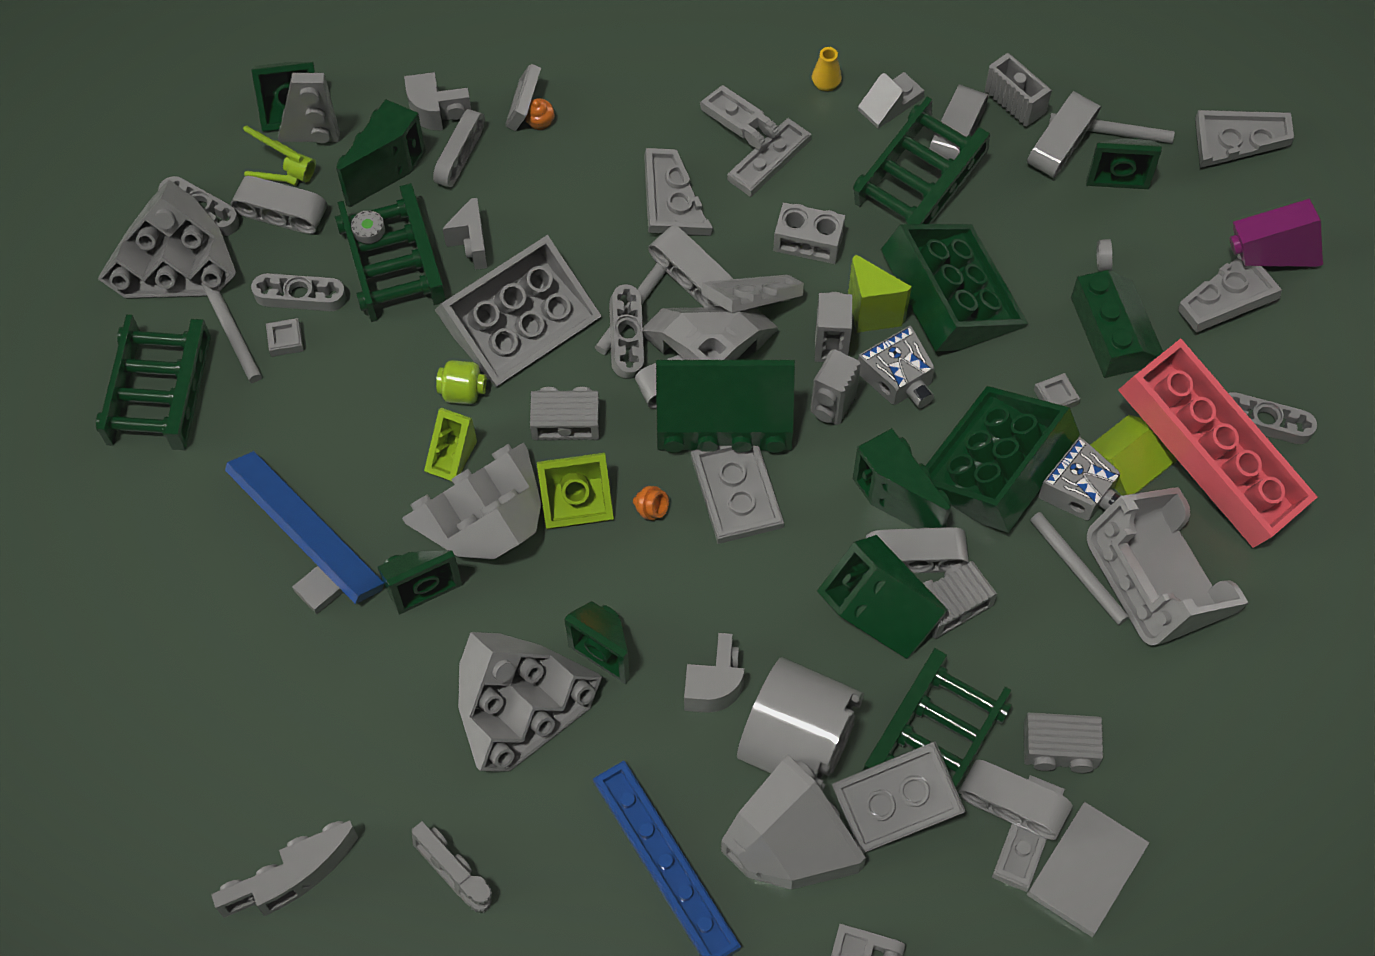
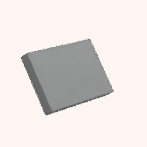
(737, 493)
(898, 797)
(1088, 869)

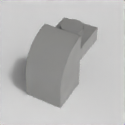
(433, 104)
(715, 686)

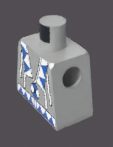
(899, 368)
(1081, 482)

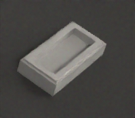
(522, 97)

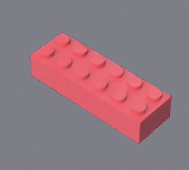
(1217, 443)

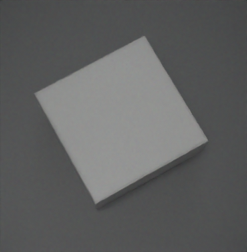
(284, 337)
(1057, 391)
(317, 590)

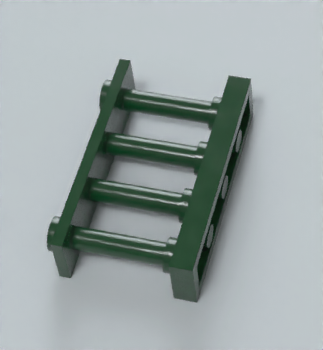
(934, 194)
(421, 257)
(181, 398)
(919, 704)

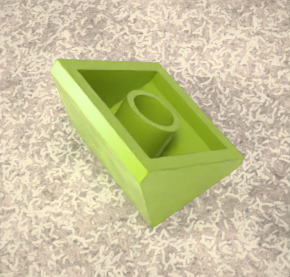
(877, 297)
(1134, 453)
(575, 490)

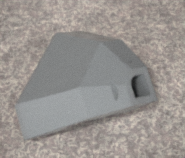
(169, 250)
(708, 332)
(483, 510)
(517, 697)
(791, 833)

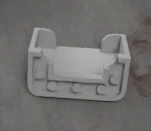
(1155, 569)

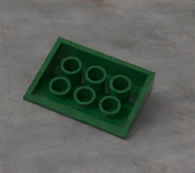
(953, 284)
(725, 404)
(1001, 455)

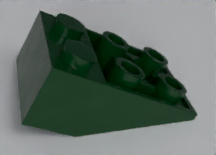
(381, 152)
(899, 484)
(882, 596)

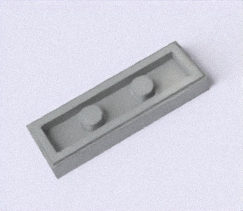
(763, 164)
(1021, 851)

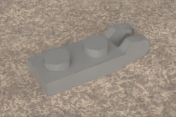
(739, 116)
(452, 869)

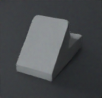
(889, 98)
(466, 230)

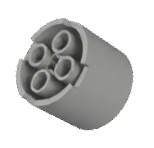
(799, 717)

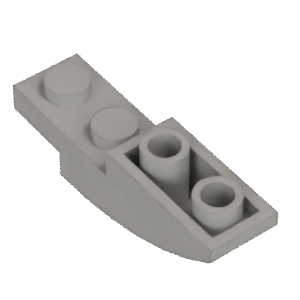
(303, 867)

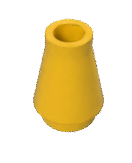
(827, 70)

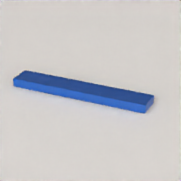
(304, 527)
(666, 862)

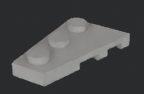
(308, 111)
(1239, 134)
(670, 195)
(751, 292)
(1229, 294)

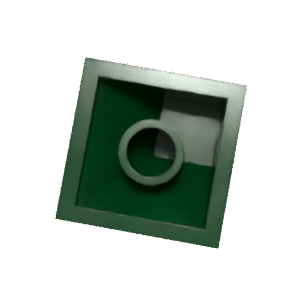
(272, 87)
(1124, 163)
(419, 577)
(600, 638)

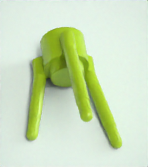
(296, 164)

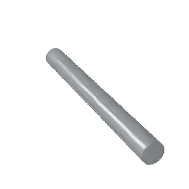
(1129, 130)
(645, 289)
(233, 333)
(1079, 568)

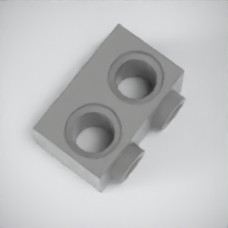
(808, 237)
(833, 324)

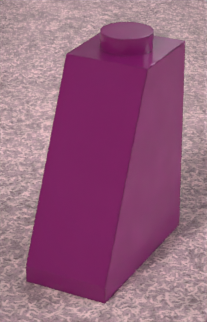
(1280, 237)

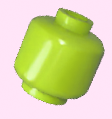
(460, 382)

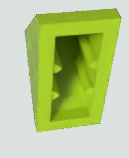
(450, 444)

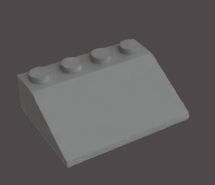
(518, 311)

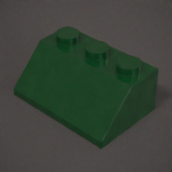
(1115, 322)

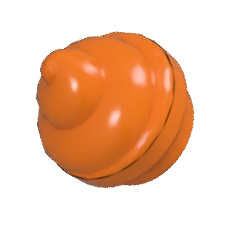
(540, 114)
(651, 502)

